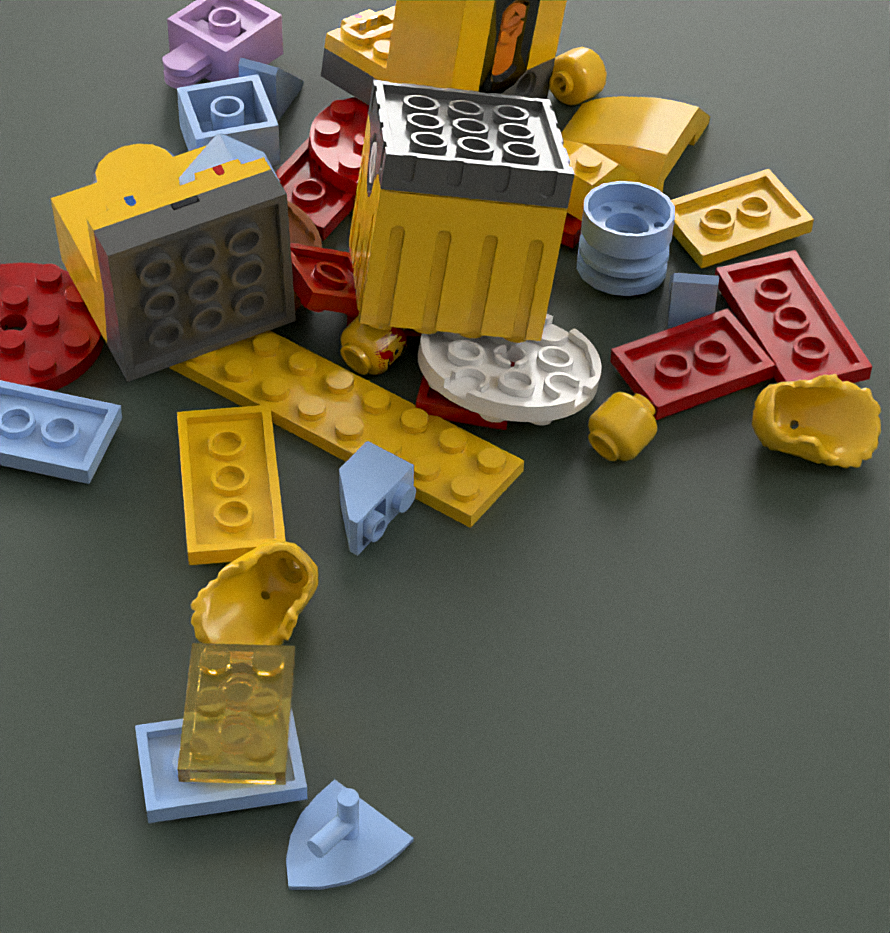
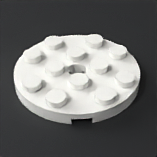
(545, 384)

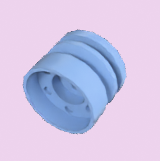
(625, 238)

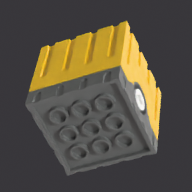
(458, 211)

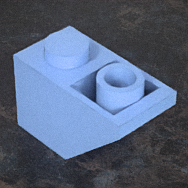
(372, 492)

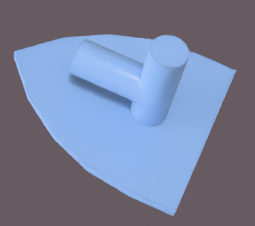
(340, 841)

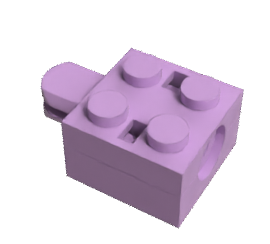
(214, 35)

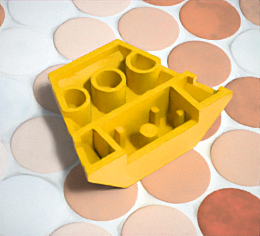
(638, 132)

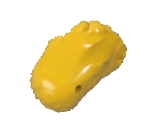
(834, 419)
(256, 596)

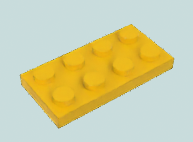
(229, 482)

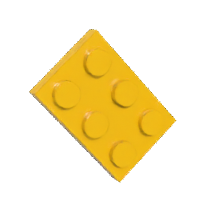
(738, 218)

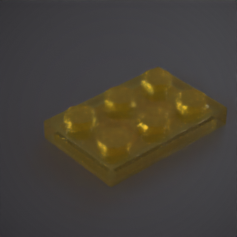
(237, 714)

